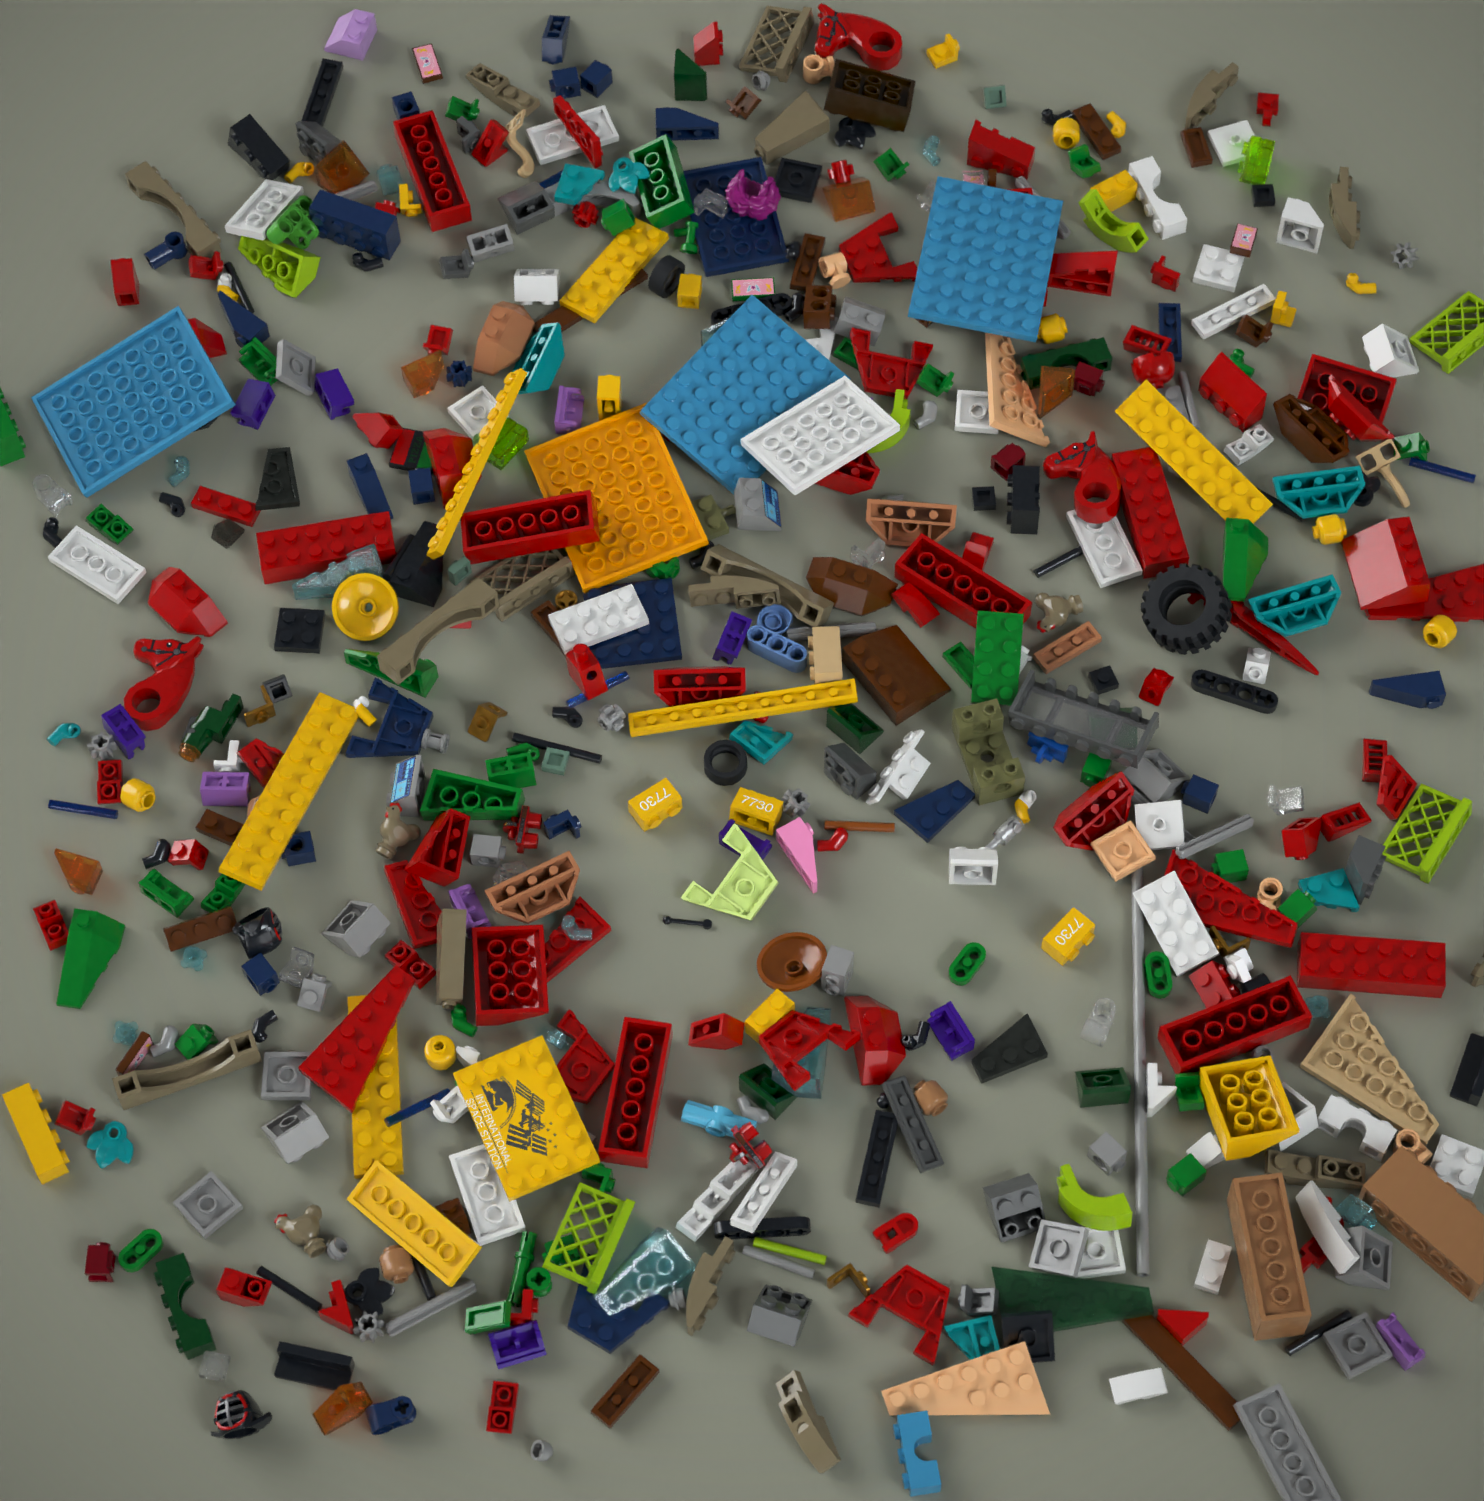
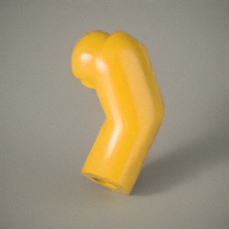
(1118, 123)
(298, 170)
(1359, 288)

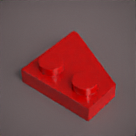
(260, 760)
(1394, 787)

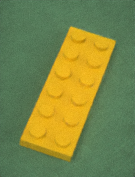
(613, 270)
(414, 1223)

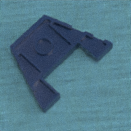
(400, 730)
(606, 1331)

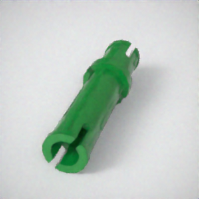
(524, 1258)

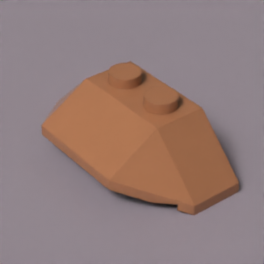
(502, 338)
(903, 521)
(536, 890)

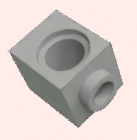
(487, 851)
(1107, 1154)

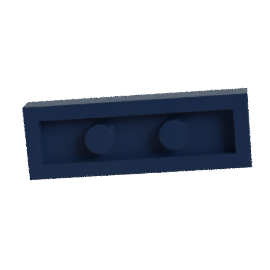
(1170, 326)

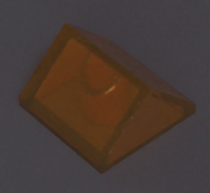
(340, 170)
(850, 198)
(1054, 388)

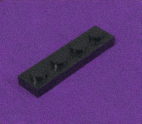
(323, 91)
(877, 1159)

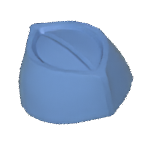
(775, 618)

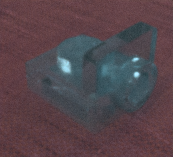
(389, 179)
(1357, 1212)

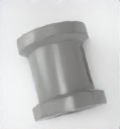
(435, 741)

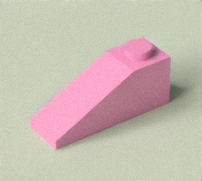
(797, 843)

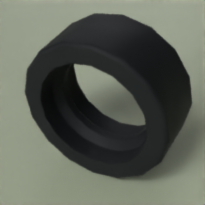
(666, 276)
(727, 778)

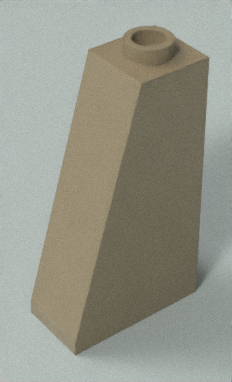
(792, 129)
(450, 957)

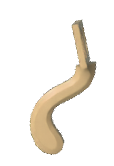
(528, 164)
(1383, 467)

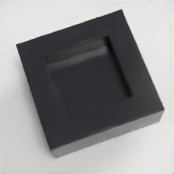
(1263, 195)
(983, 498)
(1103, 680)

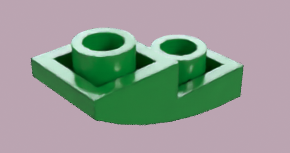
(108, 524)
(223, 894)

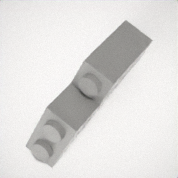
(600, 196)

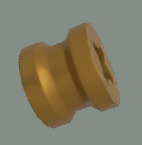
(565, 598)

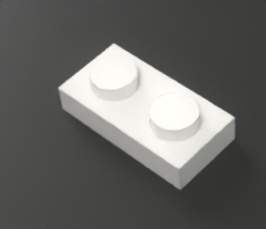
(1212, 1267)

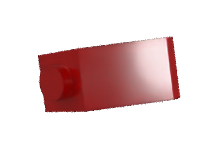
(1301, 837)
(717, 1032)

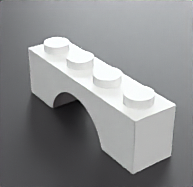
(1166, 217)

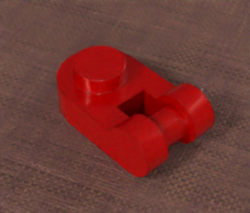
(903, 1225)

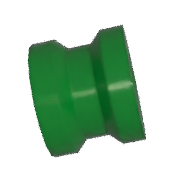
(540, 1287)

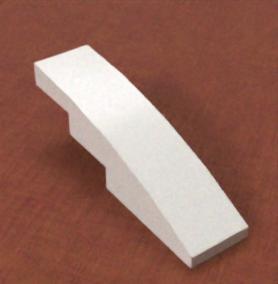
(716, 1198)
(1326, 1228)

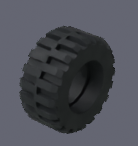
(1171, 586)

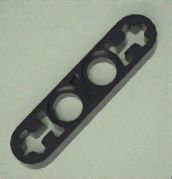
(779, 310)
(1232, 695)
(767, 1228)

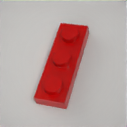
(225, 506)

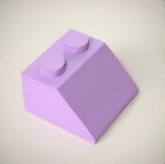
(352, 34)

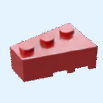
(993, 151)
(1084, 272)

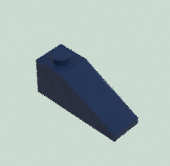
(555, 39)
(684, 125)
(242, 322)
(368, 485)
(1415, 690)

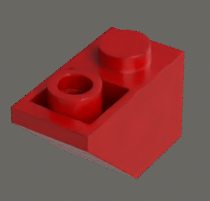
(708, 46)
(125, 282)
(379, 428)
(243, 1288)

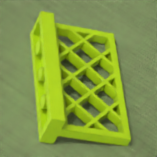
(1460, 351)
(1445, 836)
(609, 1242)

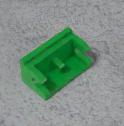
(259, 361)
(512, 770)
(165, 893)

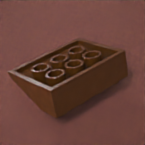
(894, 673)

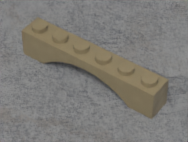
(149, 186)
(797, 599)
(470, 604)
(147, 1085)

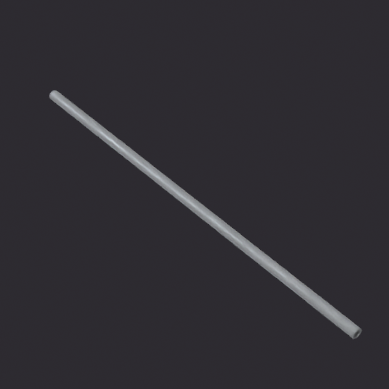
(1140, 1096)

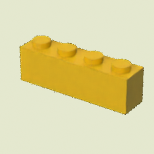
(35, 1132)

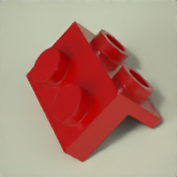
(1213, 984)

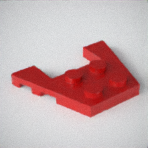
(867, 256)
(886, 373)
(796, 1037)
(585, 1063)
(913, 1299)

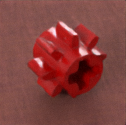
(840, 171)
(585, 214)

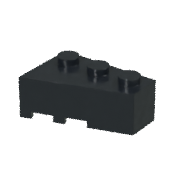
(257, 148)
(1023, 499)

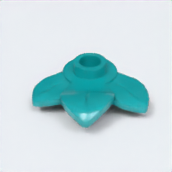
(627, 177)
(111, 1148)

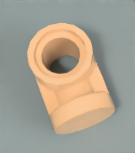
(816, 68)
(836, 268)
(1270, 901)
(1413, 1138)

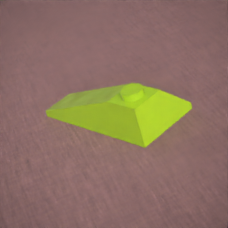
(284, 264)

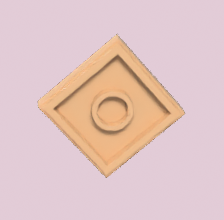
(1123, 851)

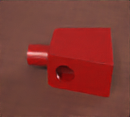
(579, 663)

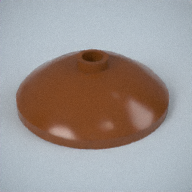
(791, 961)

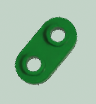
(966, 965)
(1158, 976)
(138, 1249)

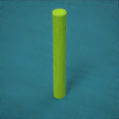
(790, 1251)

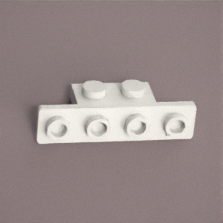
(903, 771)

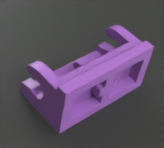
(568, 410)
(225, 788)
(466, 898)
(1399, 1342)

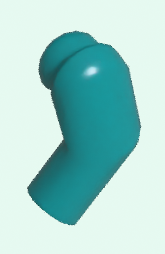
(64, 731)

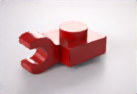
(1267, 105)
(1312, 1255)

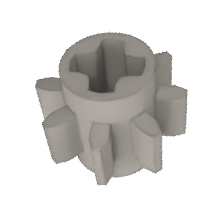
(1401, 259)
(611, 717)
(102, 746)
(795, 803)
(370, 1333)

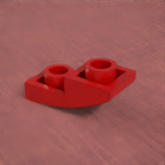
(919, 607)
(109, 781)
(52, 924)
(411, 963)
(502, 1407)

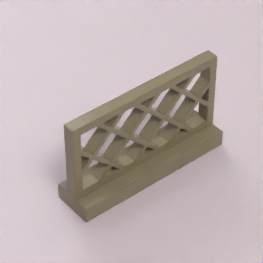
(794, 43)
(532, 587)

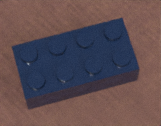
(355, 224)

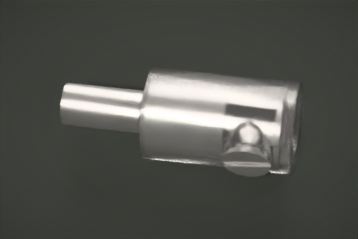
(1006, 831)

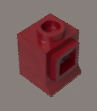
(1088, 379)
(1004, 460)
(100, 1262)

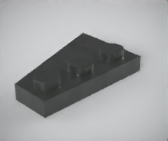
(278, 482)
(1010, 1051)

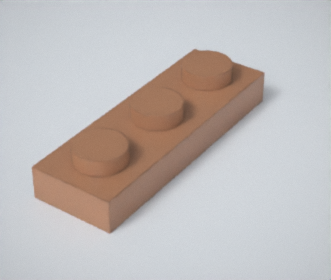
(1067, 647)

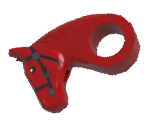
(862, 33)
(1096, 478)
(169, 684)

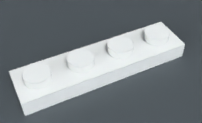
(1233, 311)
(763, 1192)

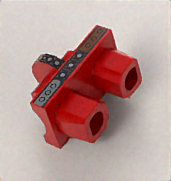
(524, 839)
(757, 1153)

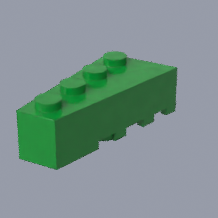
(10, 443)
(471, 797)

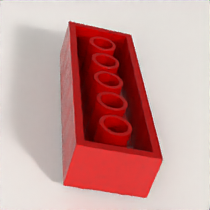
(432, 171)
(1149, 512)
(530, 527)
(310, 548)
(956, 583)
(1371, 965)
(1234, 1026)
(635, 1092)

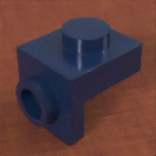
(560, 823)

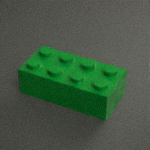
(666, 190)
(997, 657)

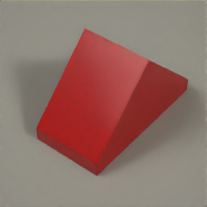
(1181, 1323)

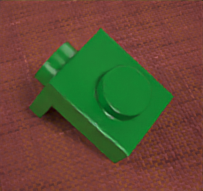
(458, 108)
(1082, 162)
(890, 165)
(934, 380)
(1411, 446)
(664, 570)
(196, 1040)
(1188, 1092)
(600, 1174)

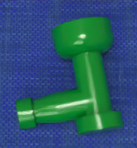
(689, 246)

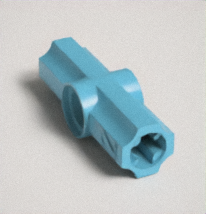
(715, 1119)

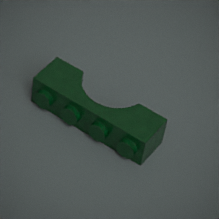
(1092, 352)
(176, 1279)

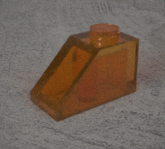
(423, 374)
(79, 871)
(342, 1407)

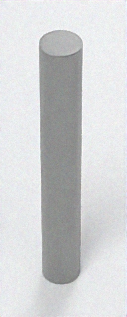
(1185, 386)
(778, 1261)

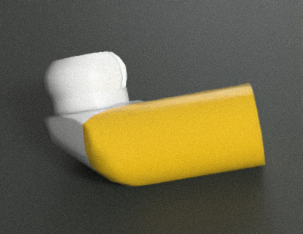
(224, 285)
(362, 712)
(1023, 803)

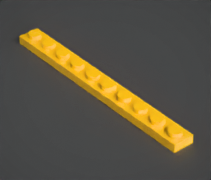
(473, 469)
(742, 707)

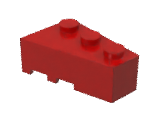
(441, 849)

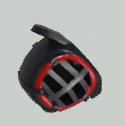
(259, 932)
(238, 1416)

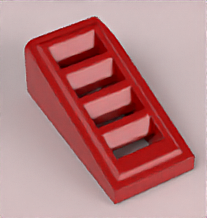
(1143, 334)
(1371, 775)
(1332, 830)

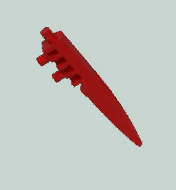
(1245, 619)

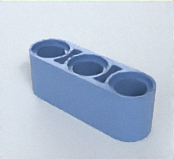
(781, 657)

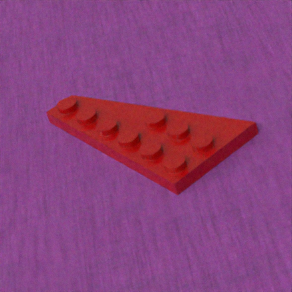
(1228, 907)
(354, 1046)

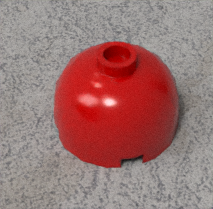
(1154, 369)

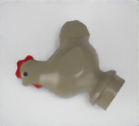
(1056, 610)
(395, 832)
(304, 1230)

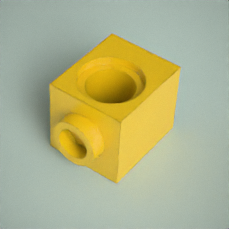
(689, 291)

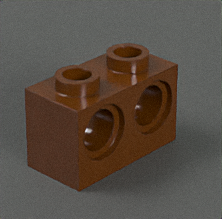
(819, 307)

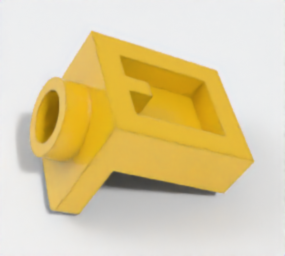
(944, 53)
(406, 198)
(1281, 312)

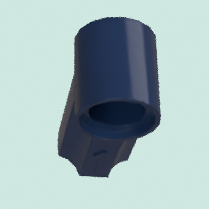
(172, 248)

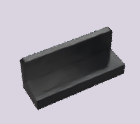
(1470, 1076)
(313, 1366)

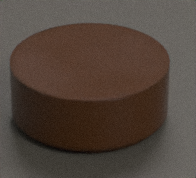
(991, 177)

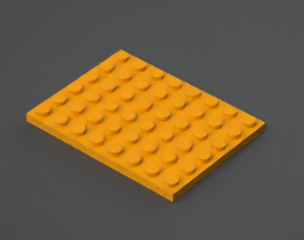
(637, 492)

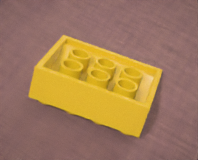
(1247, 1106)

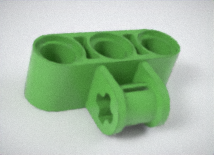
(294, 224)

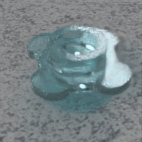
(191, 952)
(1322, 1002)
(128, 1038)
(557, 1038)

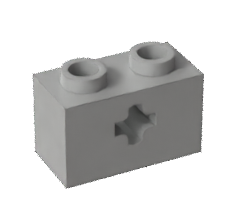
(490, 243)
(837, 970)

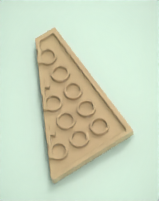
(1359, 1066)

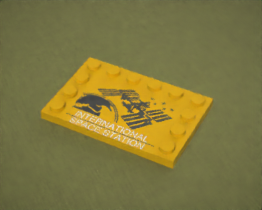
(526, 1118)

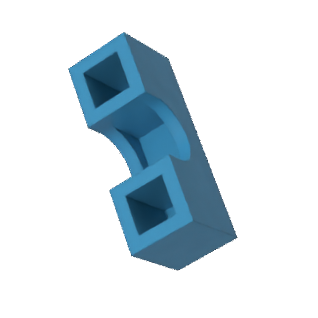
(920, 1475)

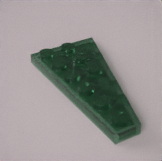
(1071, 1300)

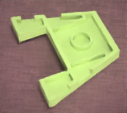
(744, 886)

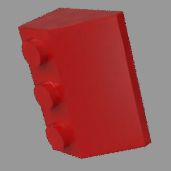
(1233, 393)

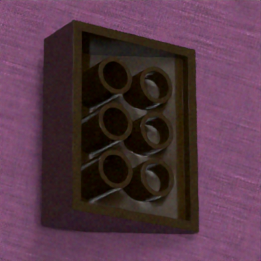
(869, 95)

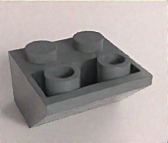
(315, 140)
(527, 207)
(848, 770)
(1364, 867)
(1014, 1207)
(779, 1314)

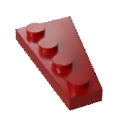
(579, 130)
(414, 903)
(561, 950)

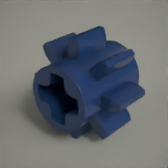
(459, 373)

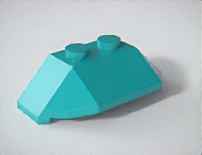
(541, 358)
(1320, 491)
(1298, 606)

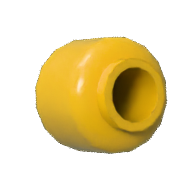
(1066, 133)
(1052, 328)
(1329, 529)
(1439, 631)
(137, 795)
(440, 1052)

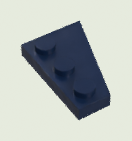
(935, 810)

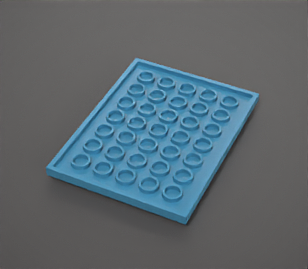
(986, 259)
(736, 385)
(132, 401)

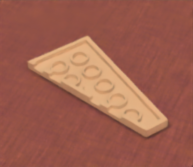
(1009, 395)
(986, 1385)

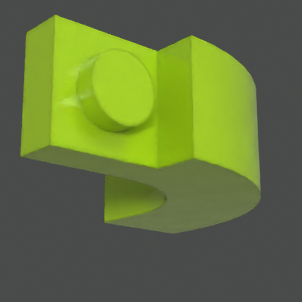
(1108, 228)
(900, 415)
(1092, 1211)

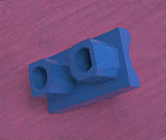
(1047, 749)

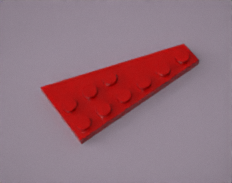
(1452, 594)

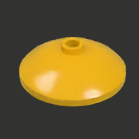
(350, 607)

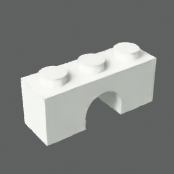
(1340, 1115)

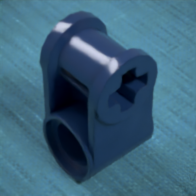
(388, 1416)

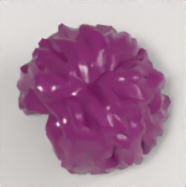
(752, 198)

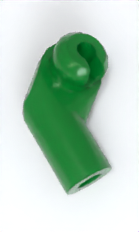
(1237, 358)
(524, 748)
(459, 1021)

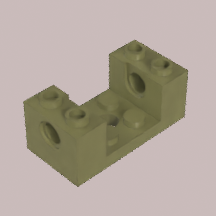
(978, 733)

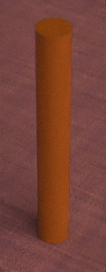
(860, 826)

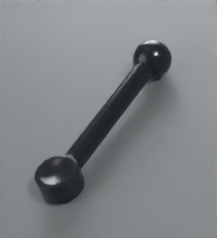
(707, 924)

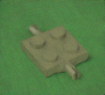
(712, 516)

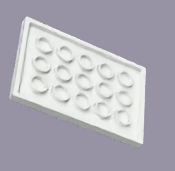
(820, 435)

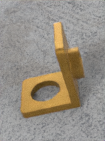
(261, 713)
(485, 720)
(1221, 945)
(857, 1277)

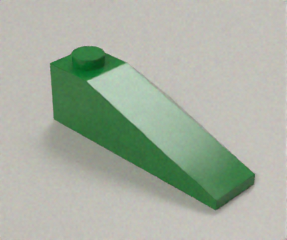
(1243, 555)
(419, 682)
(89, 947)

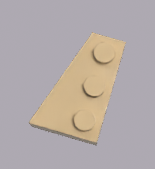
(825, 654)

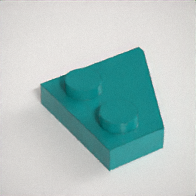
(576, 183)
(759, 740)
(1330, 890)
(974, 1336)

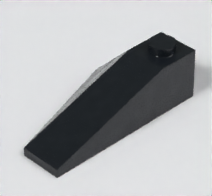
(416, 574)

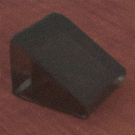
(226, 533)

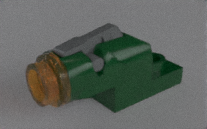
(209, 726)

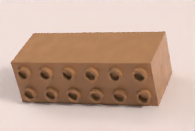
(1429, 1219)
(1268, 1257)

